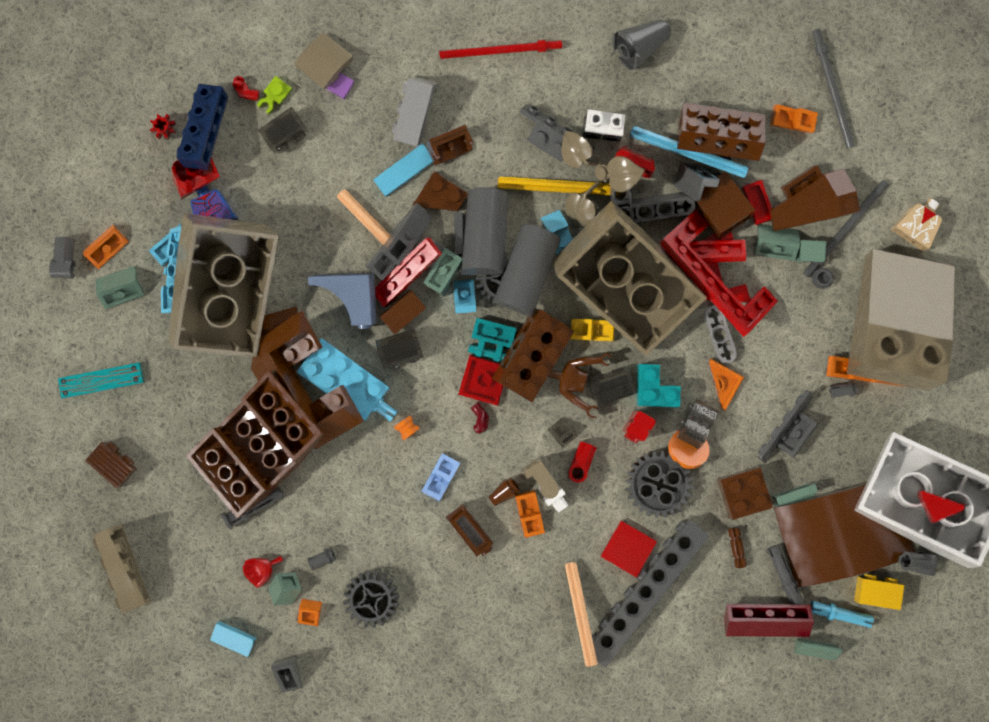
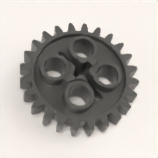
(652, 501)

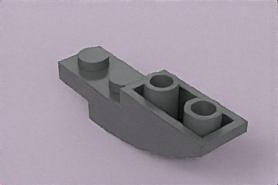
(400, 242)

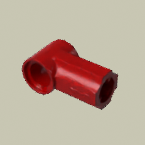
(582, 460)

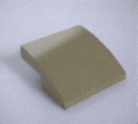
(323, 60)

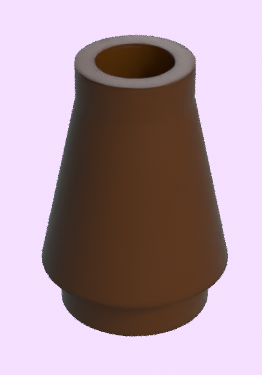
(505, 491)

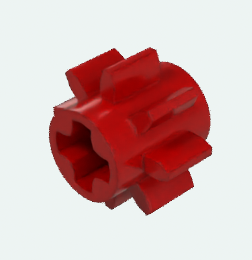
(168, 128)

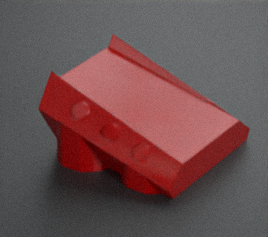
(638, 159)
(191, 180)

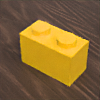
(879, 593)

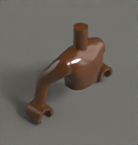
(574, 379)

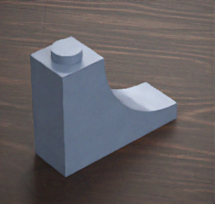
(356, 293)

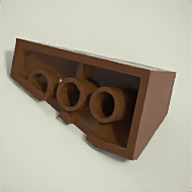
(823, 199)

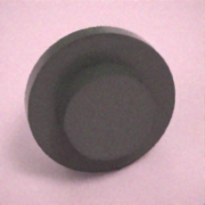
(822, 278)

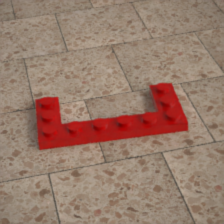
(741, 317)

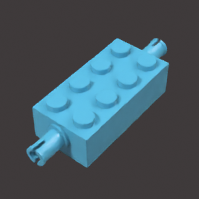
(332, 368)

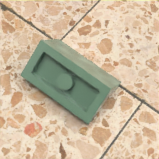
(777, 244)
(443, 272)
(118, 287)
(795, 494)

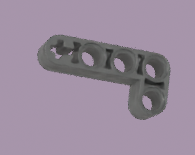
(653, 203)

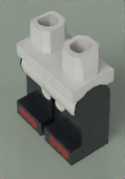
(604, 123)

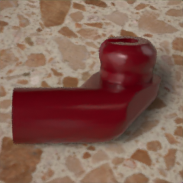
(482, 418)

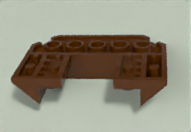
(285, 348)

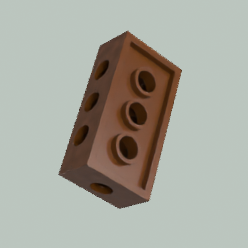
(721, 131)
(546, 354)

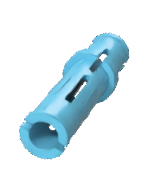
(832, 612)

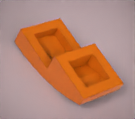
(794, 119)
(529, 513)

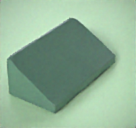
(817, 649)

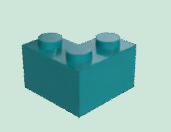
(649, 389)

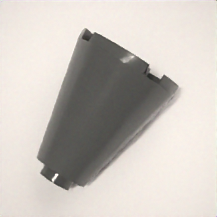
(640, 42)

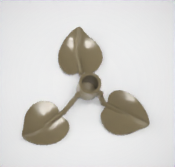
(620, 171)

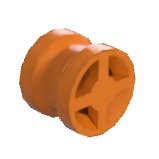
(406, 427)

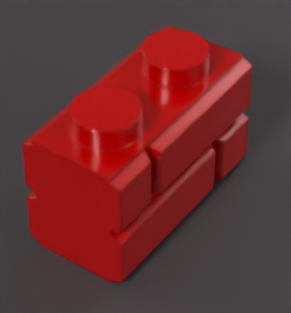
(638, 427)

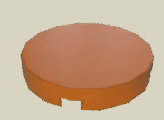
(686, 454)

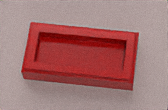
(758, 198)

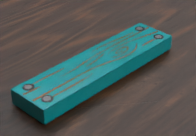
(100, 380)

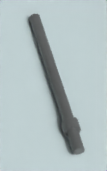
(821, 50)
(847, 226)

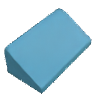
(233, 638)

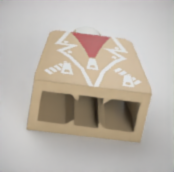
(919, 224)

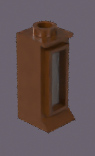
(470, 530)

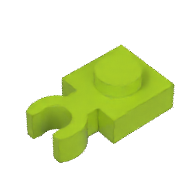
(276, 92)

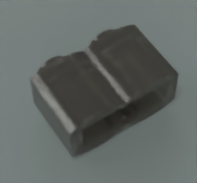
(697, 423)

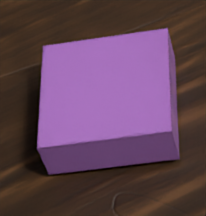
(341, 86)

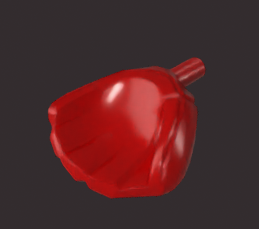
(259, 570)

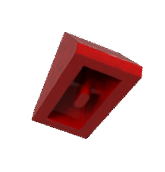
(938, 507)

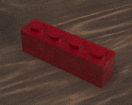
(768, 620)

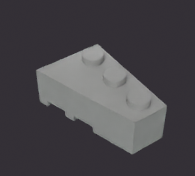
(413, 110)

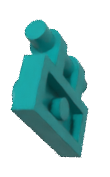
(492, 333)

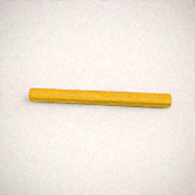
(552, 186)

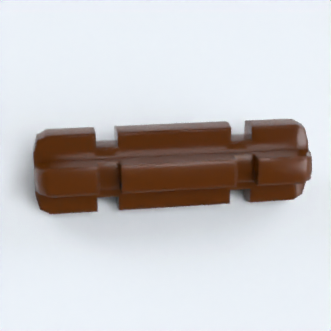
(737, 547)

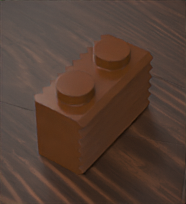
(111, 464)

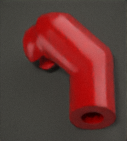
(243, 91)

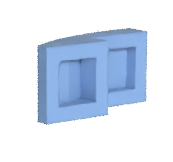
(440, 477)

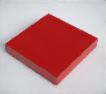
(478, 382)
(628, 548)

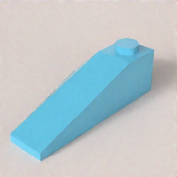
(167, 291)

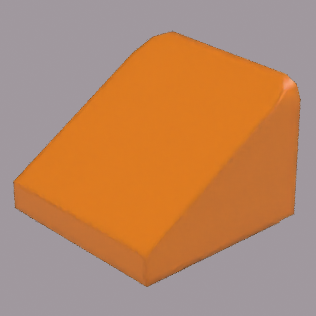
(309, 612)

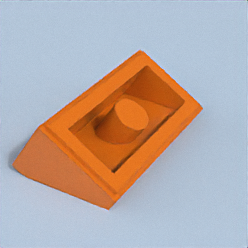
(105, 247)

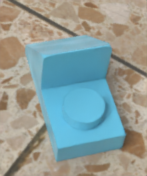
(557, 224)
(464, 296)

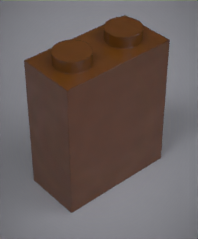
(724, 206)

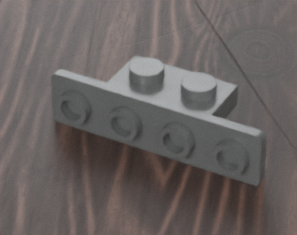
(546, 133)
(792, 432)

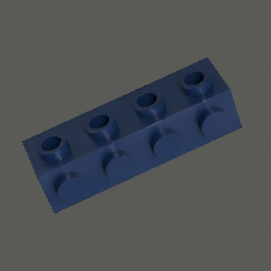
(202, 126)

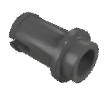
(843, 389)
(321, 559)

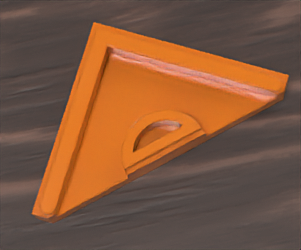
(725, 381)

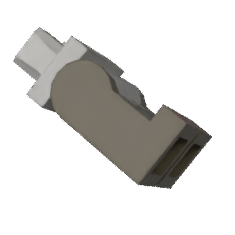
(547, 485)

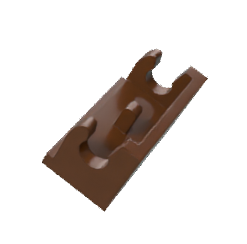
(449, 145)
(402, 311)

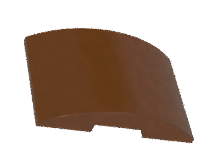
(255, 446)
(833, 541)

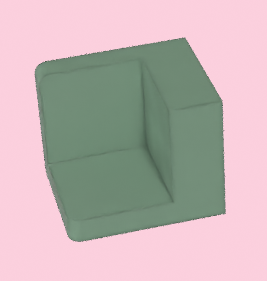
(811, 251)
(284, 588)

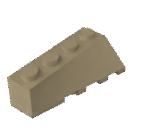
(121, 568)

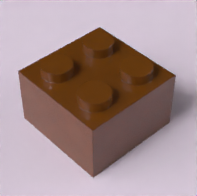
(744, 493)

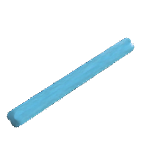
(671, 145)

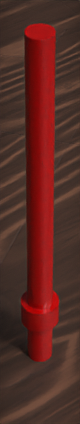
(540, 46)

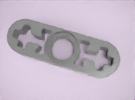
(720, 350)

